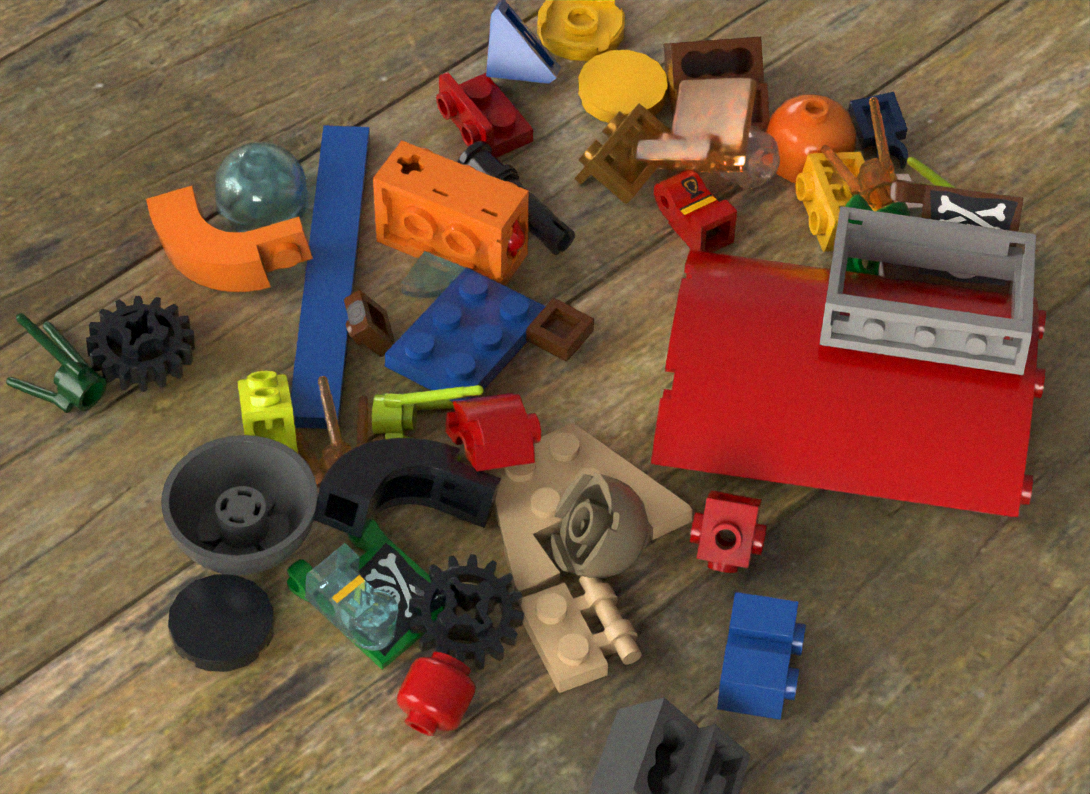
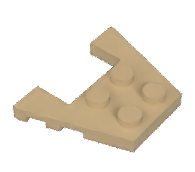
(532, 491)

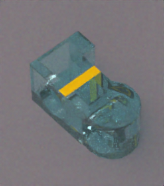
(350, 602)

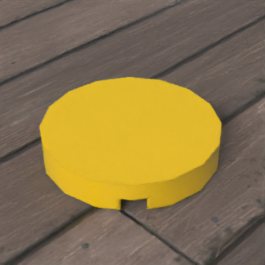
(580, 27)
(621, 81)

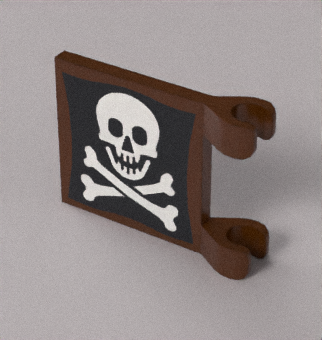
(960, 207)

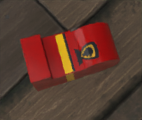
(694, 211)

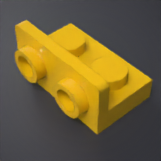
(824, 193)

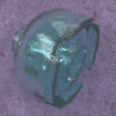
(260, 186)

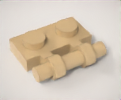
(564, 639)

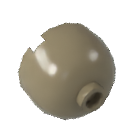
(600, 527)

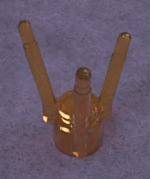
(876, 173)
(337, 448)

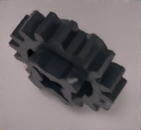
(140, 343)
(455, 594)

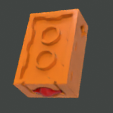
(450, 212)

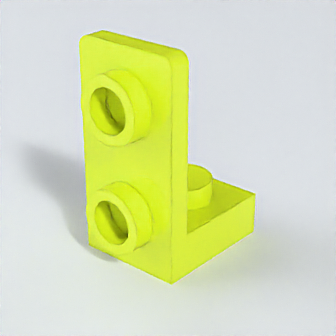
(267, 407)

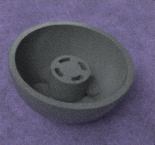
(240, 504)

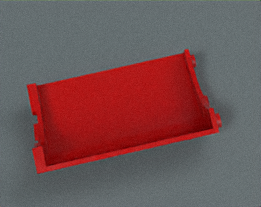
(778, 407)

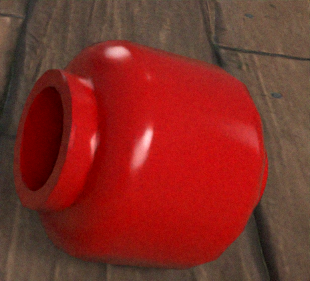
(436, 693)

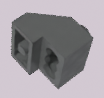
(664, 752)

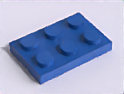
(464, 335)

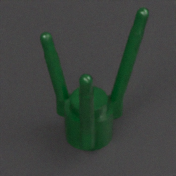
(74, 380)

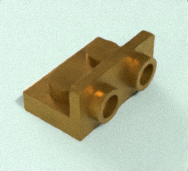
(615, 160)

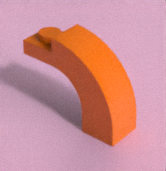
(220, 257)

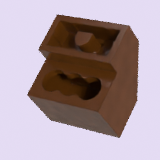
(718, 61)

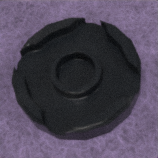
(221, 622)

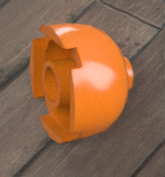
(805, 126)

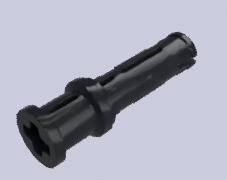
(540, 219)

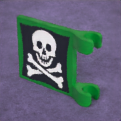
(384, 569)

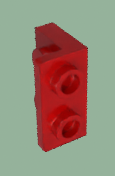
(483, 113)

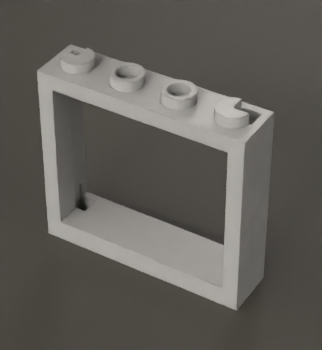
(923, 330)

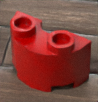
(494, 431)

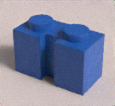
(758, 656)

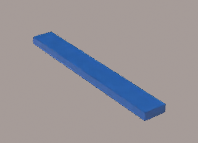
(330, 273)

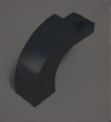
(401, 474)

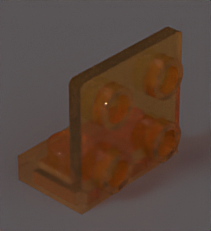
(707, 128)

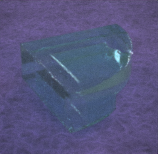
(430, 276)

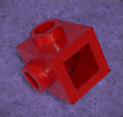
(735, 514)

